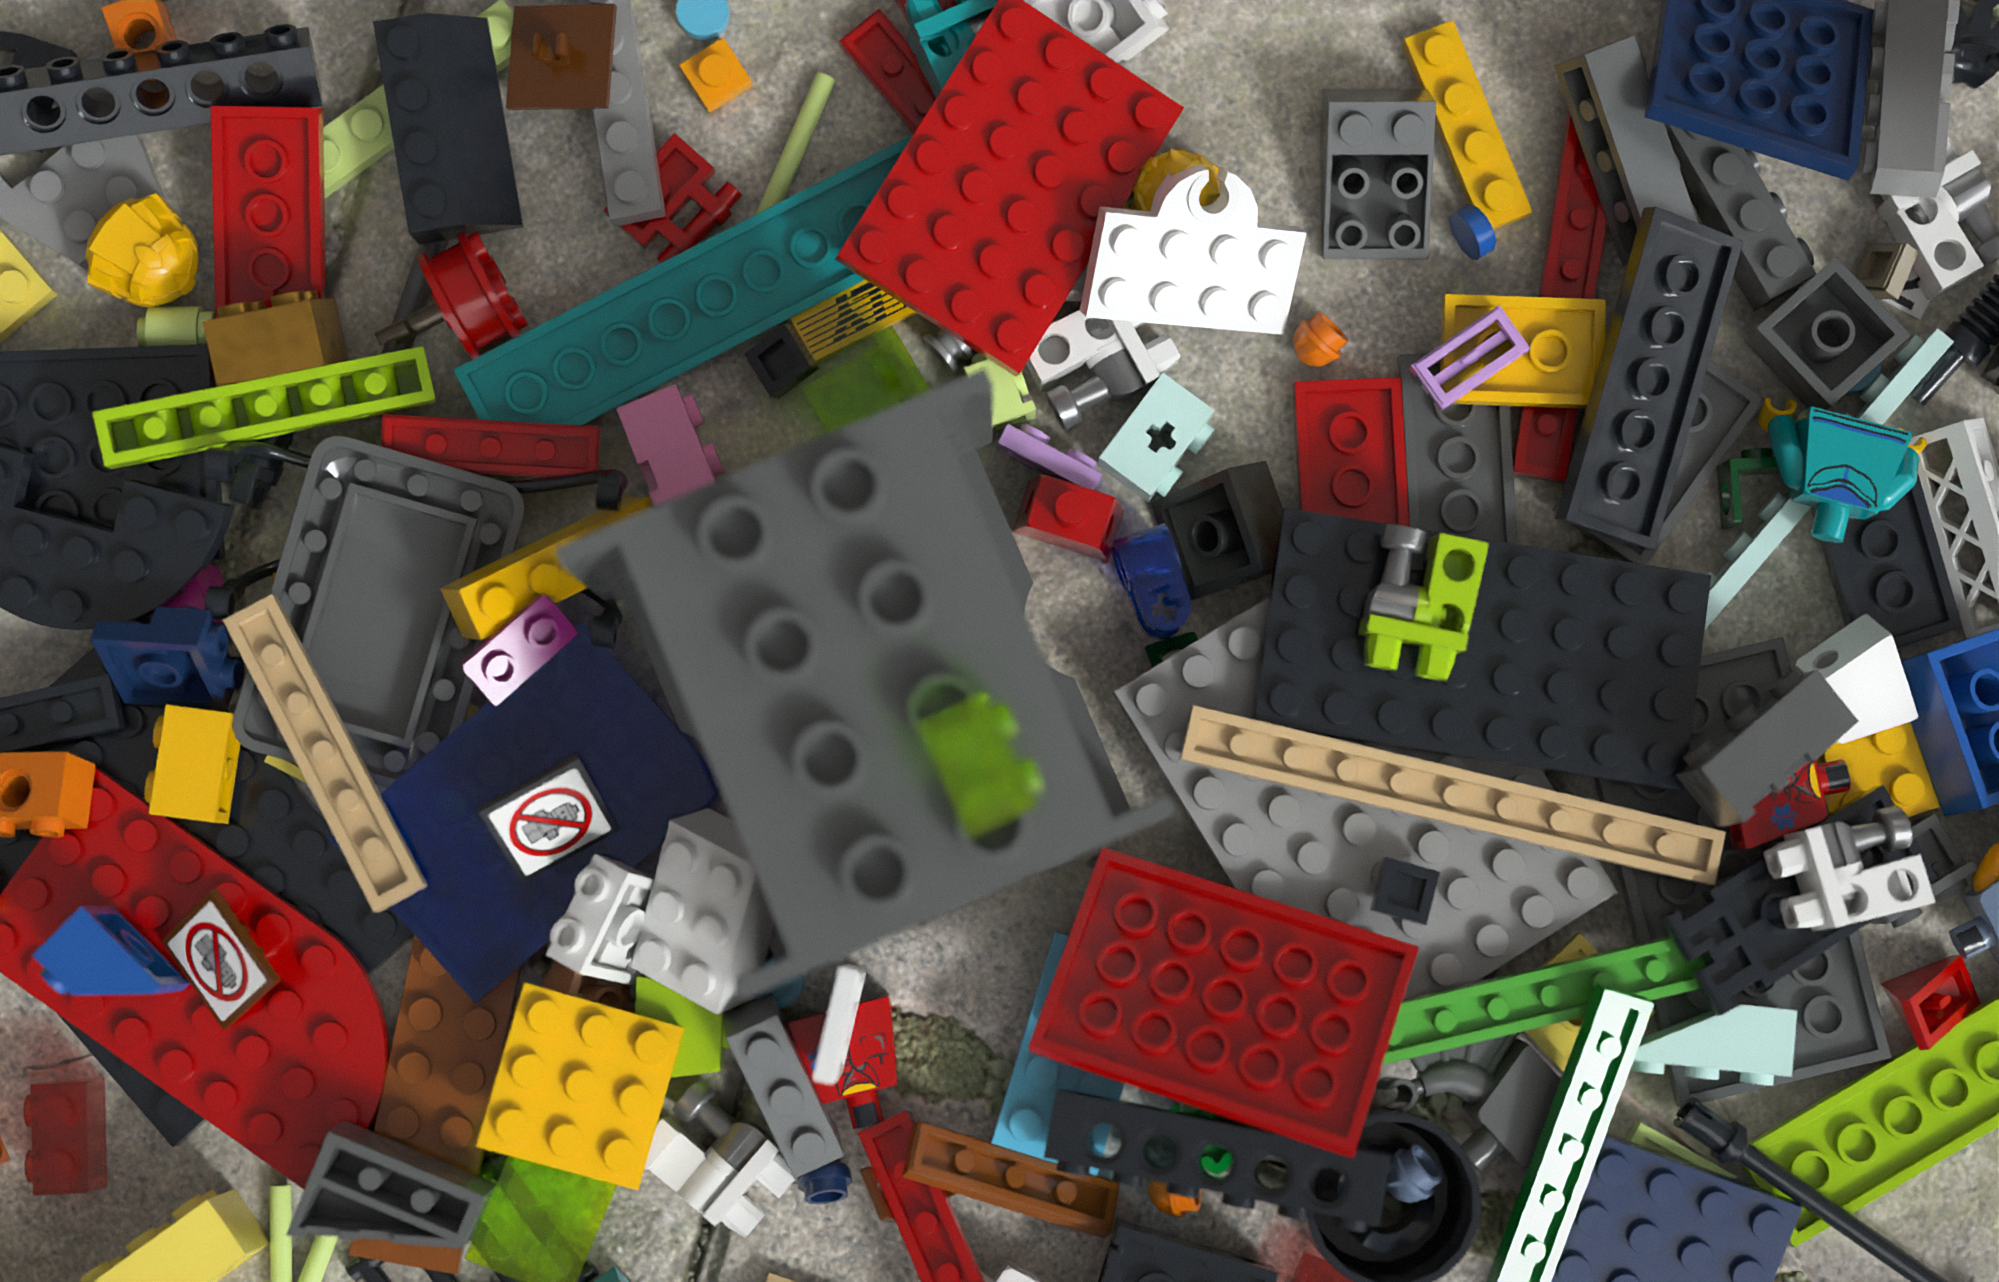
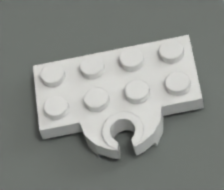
(1193, 260)

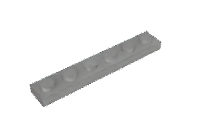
(626, 130)

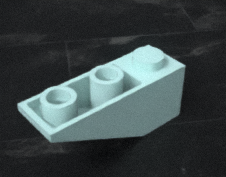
(1744, 1040)

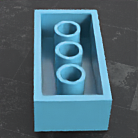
(1035, 1079)

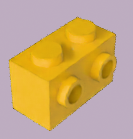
(193, 765)

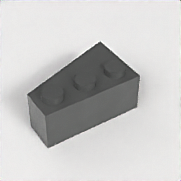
(1765, 746)

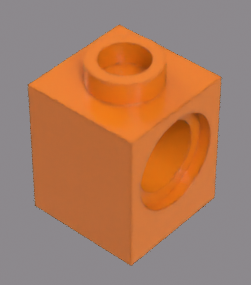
(132, 18)

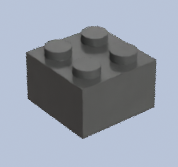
(1826, 336)

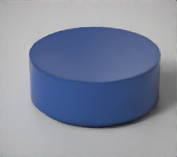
(1472, 231)

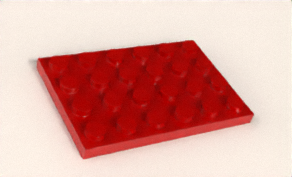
(1007, 183)
(1225, 1001)

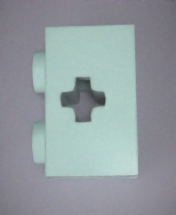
(1163, 408)

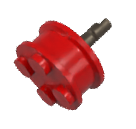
(466, 295)

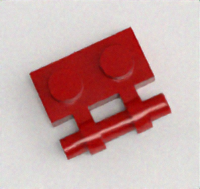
(683, 179)

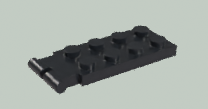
(1742, 922)

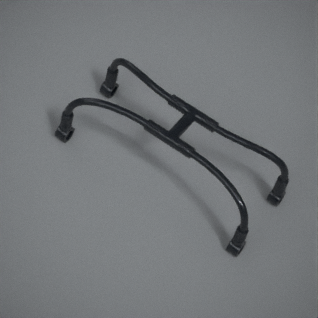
(221, 464)

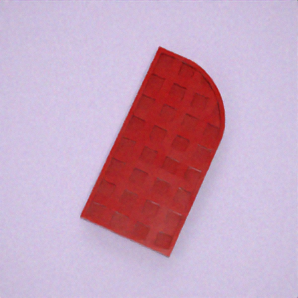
(281, 1071)

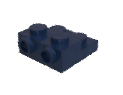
(172, 660)

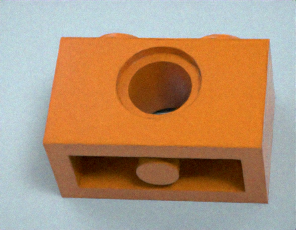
(57, 797)

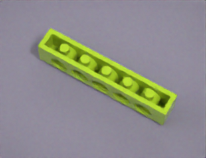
(264, 407)

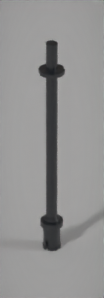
(1731, 1143)

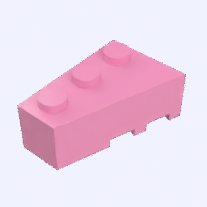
(668, 444)

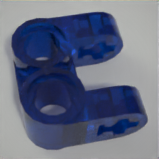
(1147, 569)

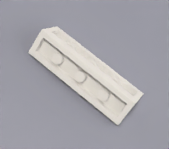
(1979, 479)

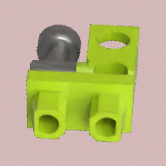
(1424, 616)

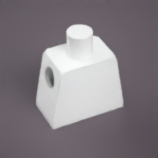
(1866, 675)

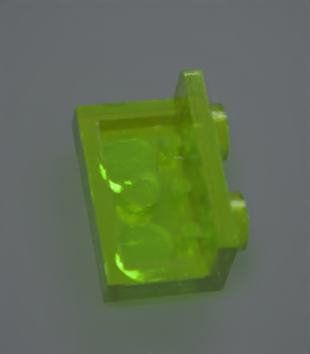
(981, 763)

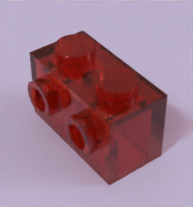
(66, 1136)

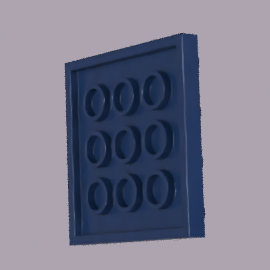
(1766, 76)
(1672, 1223)

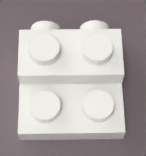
(1110, 26)
(603, 921)

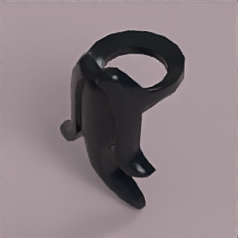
(1976, 46)

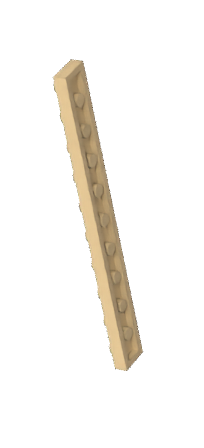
(1452, 795)

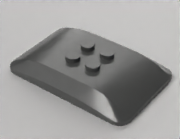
(366, 599)

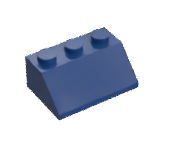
(1959, 720)

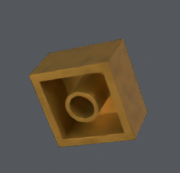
(267, 342)

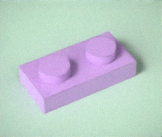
(1031, 449)

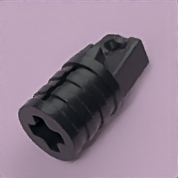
(258, 473)

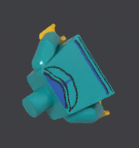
(1840, 464)

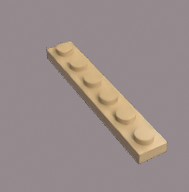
(325, 753)

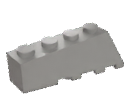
(1909, 104)

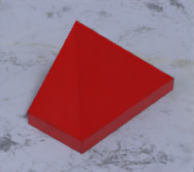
(1933, 999)

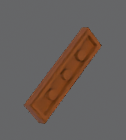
(1010, 1179)

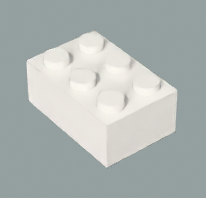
(704, 913)

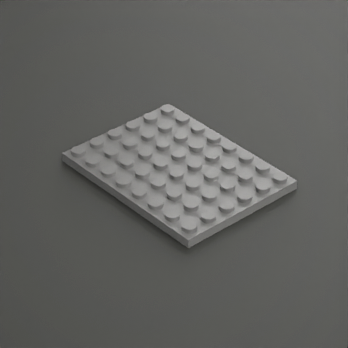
(1328, 851)

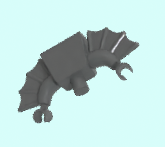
(1502, 1089)

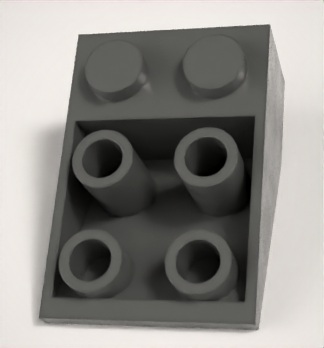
(1376, 173)

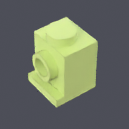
(1006, 394)

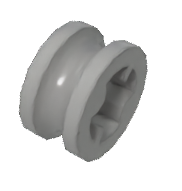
(948, 349)

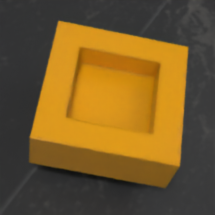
(716, 75)

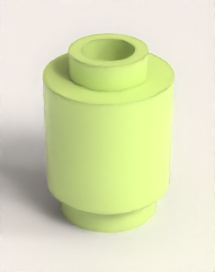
(173, 326)

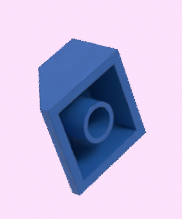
(105, 955)

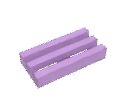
(1431, 384)

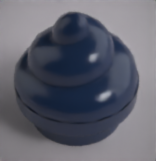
(826, 1183)

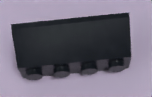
(448, 126)

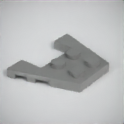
(78, 187)

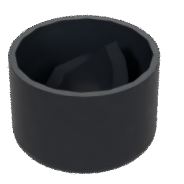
(1432, 1233)

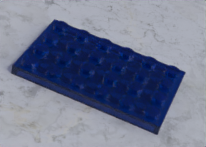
(580, 703)

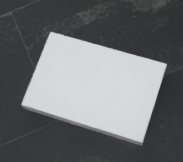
(839, 1023)

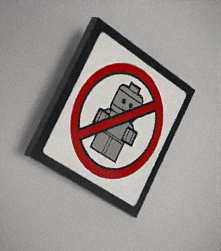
(548, 818)

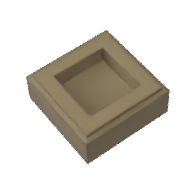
(1886, 268)

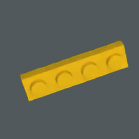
(1467, 125)

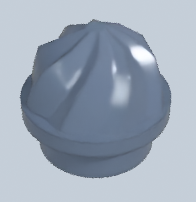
(1413, 1174)

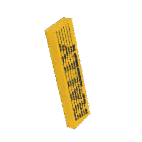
(848, 319)

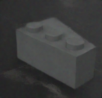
(388, 1192)

